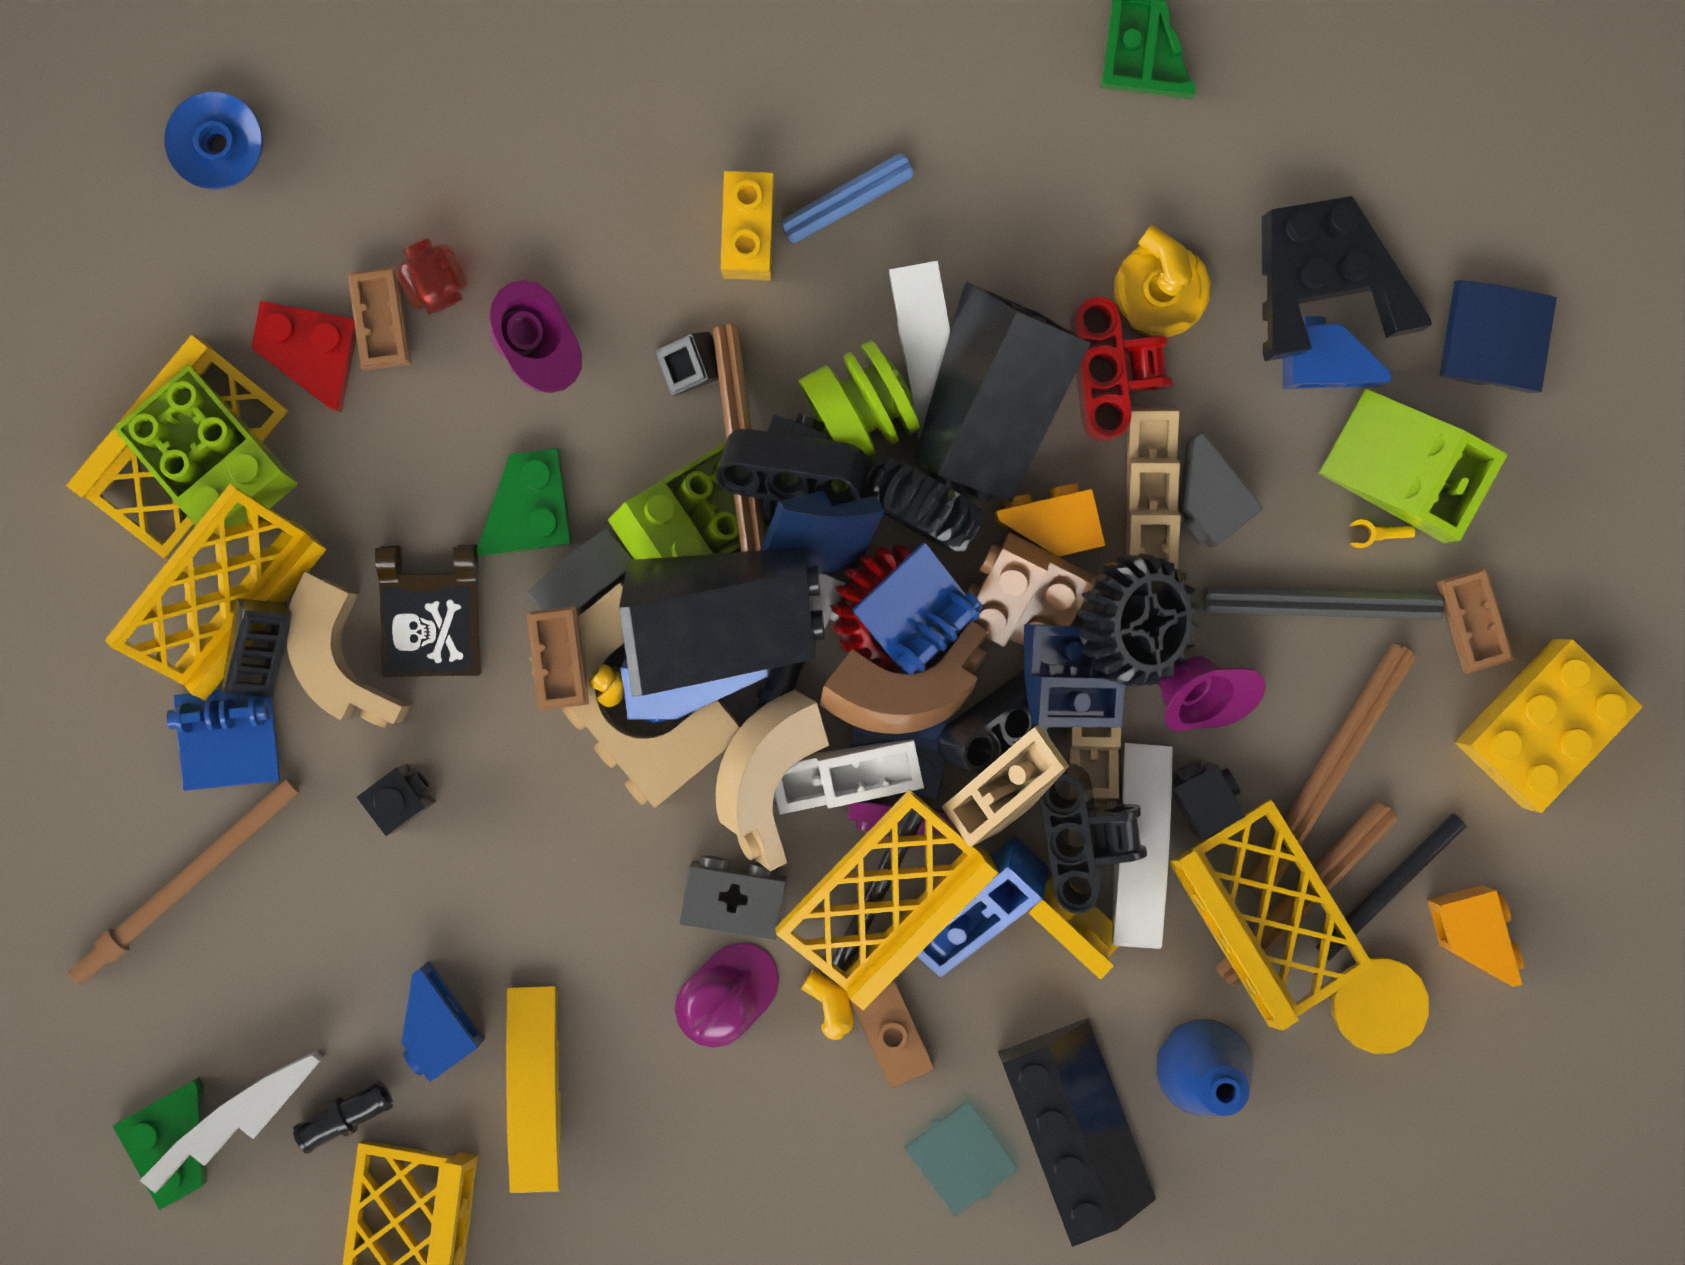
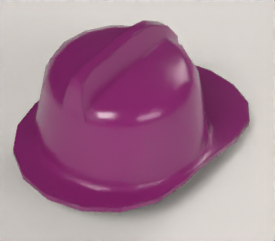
(535, 337)
(1209, 695)
(727, 995)

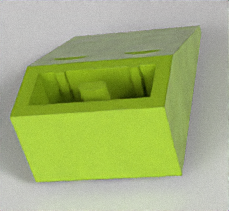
(201, 447)
(1413, 466)
(681, 514)

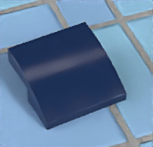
(1498, 336)
(829, 532)
(1063, 685)

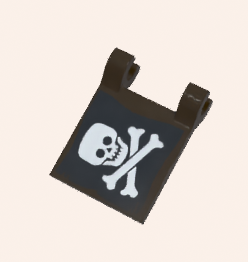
(429, 618)

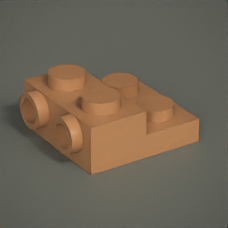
(1026, 588)

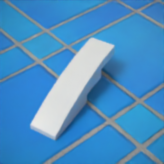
(921, 328)
(849, 776)
(1142, 884)
(247, 1110)

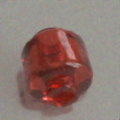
(431, 276)

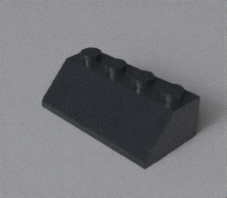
(1078, 1130)

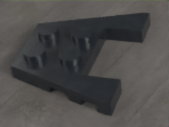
(1324, 254)

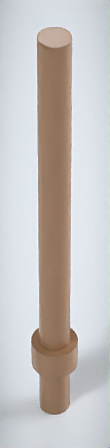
(114, 943)

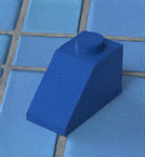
(1333, 361)
(435, 1026)

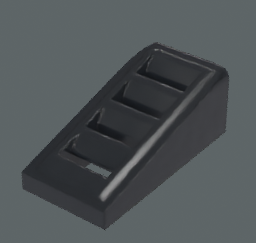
(259, 612)

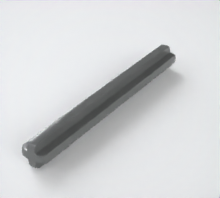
(1323, 603)

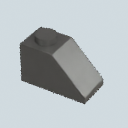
(1213, 495)

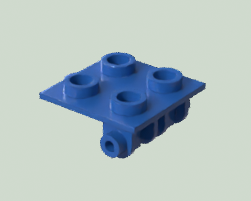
(917, 610)
(225, 740)

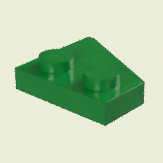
(1144, 51)
(528, 506)
(155, 1129)

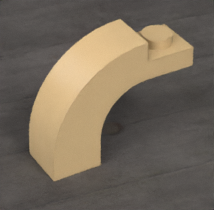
(318, 659)
(754, 765)

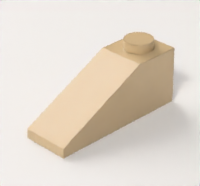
(1006, 788)

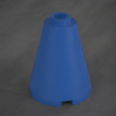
(1205, 1068)

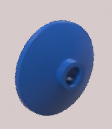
(198, 124)

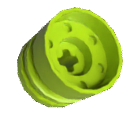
(862, 401)

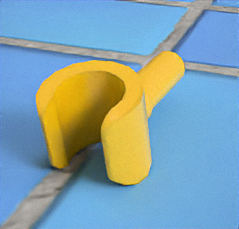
(1379, 533)

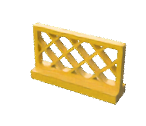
(114, 454)
(271, 577)
(922, 918)
(1235, 936)
(448, 1217)

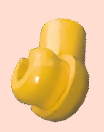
(1173, 259)
(609, 684)
(836, 1004)

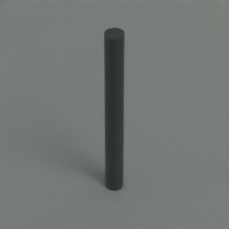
(1399, 878)
(877, 889)

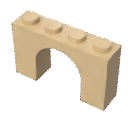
(652, 763)

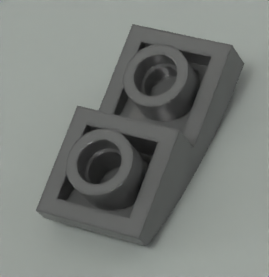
(582, 575)

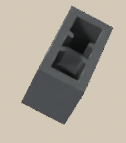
(709, 909)

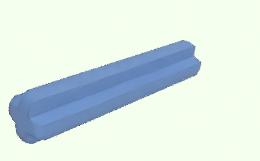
(847, 198)

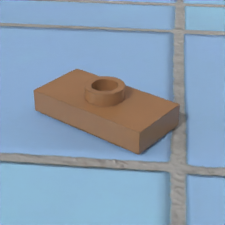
(379, 319)
(1475, 620)
(557, 658)
(894, 1037)

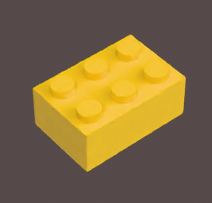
(1548, 724)

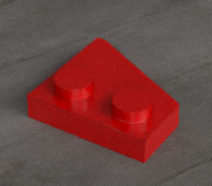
(308, 348)

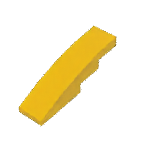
(533, 1090)

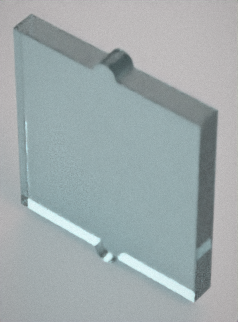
(961, 1158)

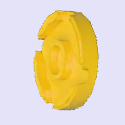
(1151, 309)
(1382, 1007)

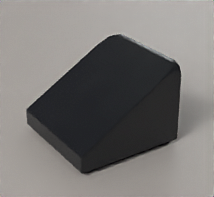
(688, 362)

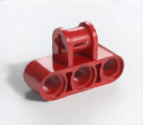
(1134, 363)

